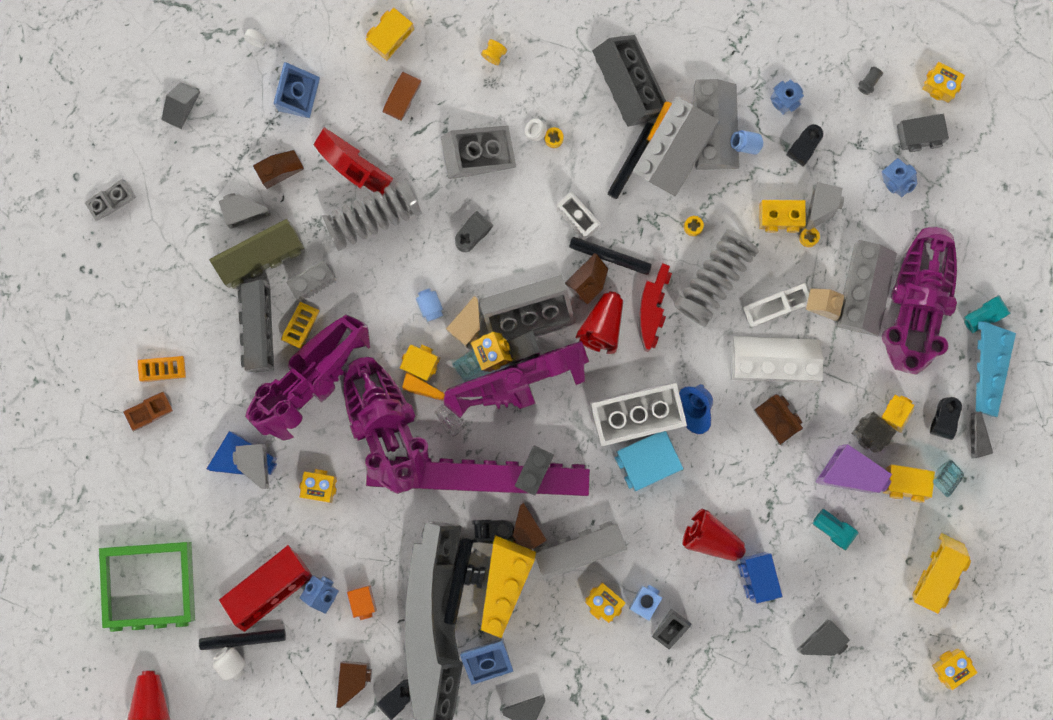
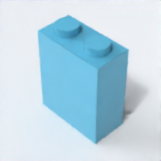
(648, 461)

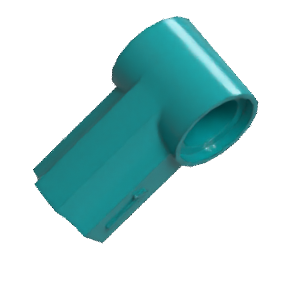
(989, 312)
(839, 532)

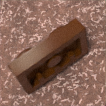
(778, 418)

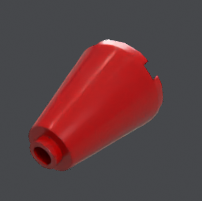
(603, 324)
(712, 538)
(148, 699)

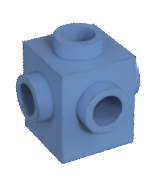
(782, 101)
(900, 177)
(319, 593)

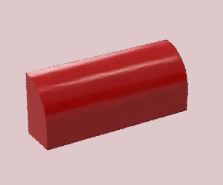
(265, 588)

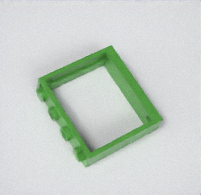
(157, 622)

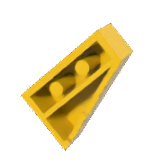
(942, 574)

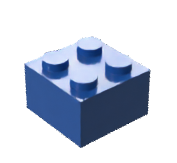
(760, 578)

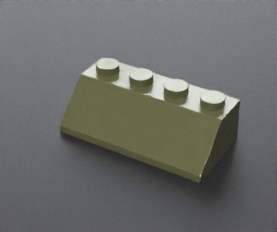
(257, 254)

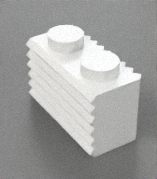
(578, 216)

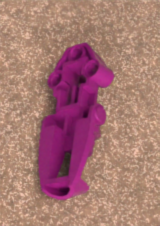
(925, 293)
(310, 375)
(512, 382)
(380, 415)

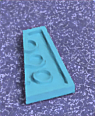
(995, 356)

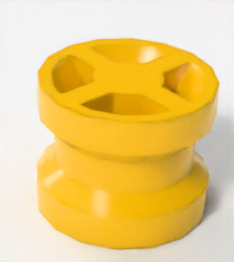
(494, 52)

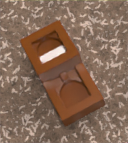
(401, 96)
(148, 411)

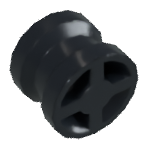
(475, 576)

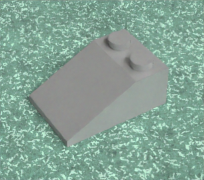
(477, 151)

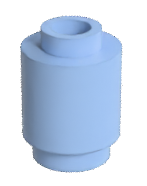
(746, 142)
(429, 305)

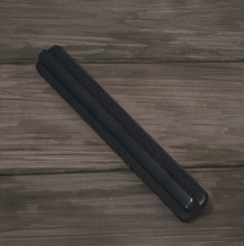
(630, 163)
(610, 255)
(458, 581)
(242, 639)

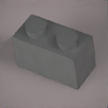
(923, 132)
(534, 470)

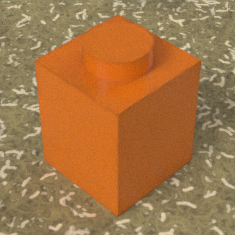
(362, 602)

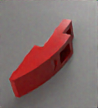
(349, 164)
(651, 316)

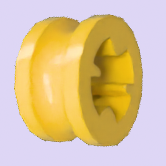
(560, 136)
(698, 221)
(805, 242)

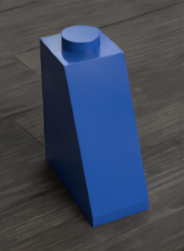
(223, 457)

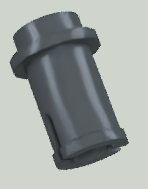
(867, 85)

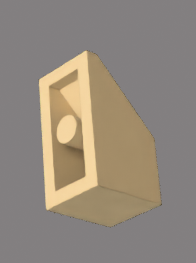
(825, 303)
(466, 324)

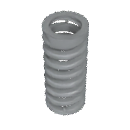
(403, 193)
(689, 305)

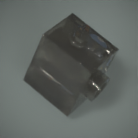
(873, 432)

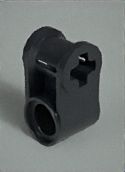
(803, 146)
(945, 420)
(489, 530)
(395, 700)

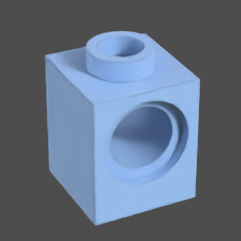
(646, 612)

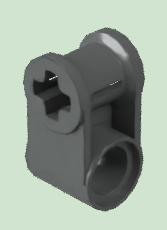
(475, 229)

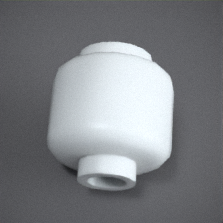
(229, 664)

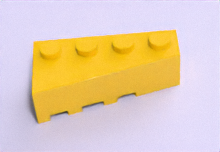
(506, 579)

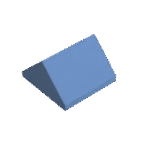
(296, 91)
(486, 661)

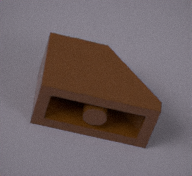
(278, 168)
(588, 279)
(526, 530)
(352, 679)

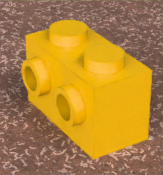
(389, 33)
(782, 215)
(910, 483)

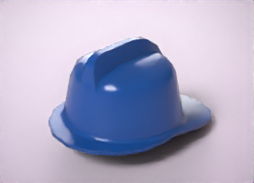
(697, 408)

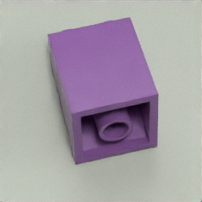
(854, 472)

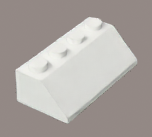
(777, 359)
(638, 414)

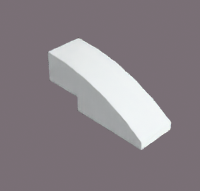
(777, 305)

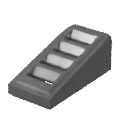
(979, 437)

